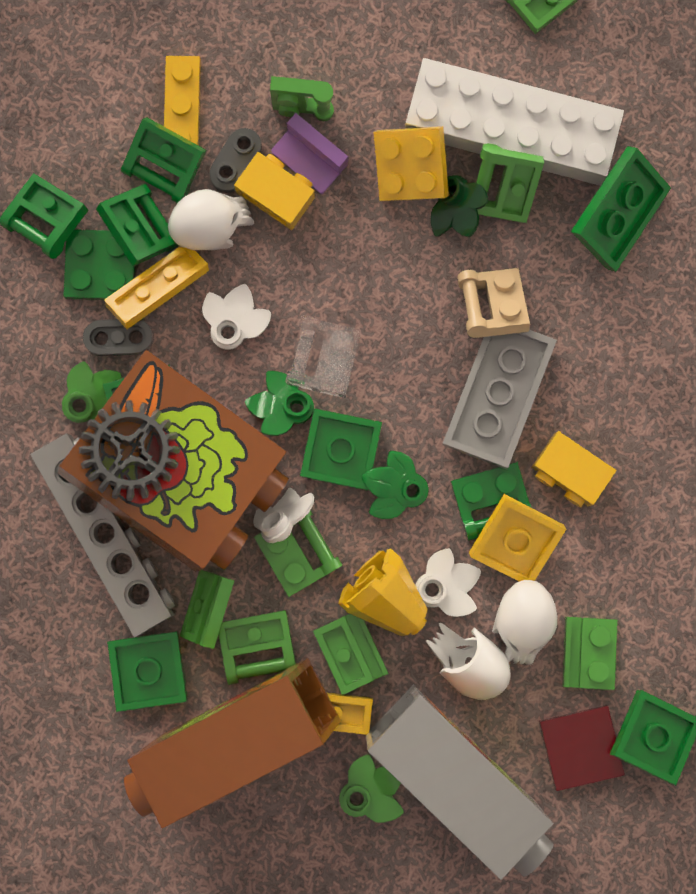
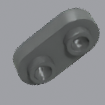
(234, 158)
(118, 338)

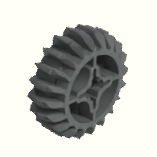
(115, 440)

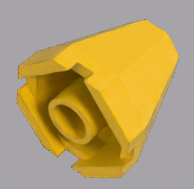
(385, 595)

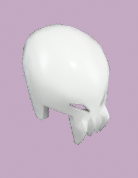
(206, 220)
(525, 620)
(480, 678)

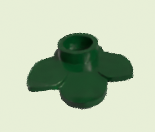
(459, 210)

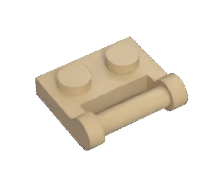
(504, 298)

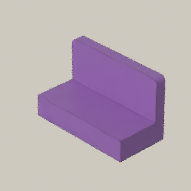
(310, 154)

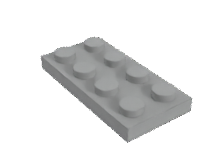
(499, 396)

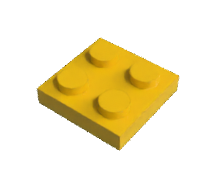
(411, 163)
(517, 540)

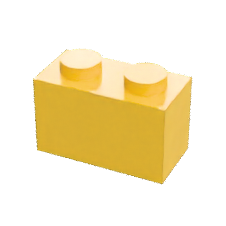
(275, 189)
(573, 470)

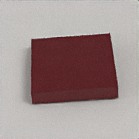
(580, 748)

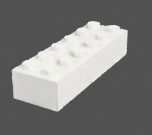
(482, 109)

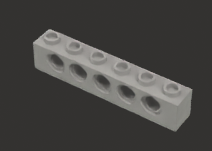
(86, 525)

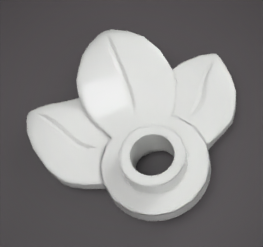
(236, 312)
(279, 520)
(453, 584)

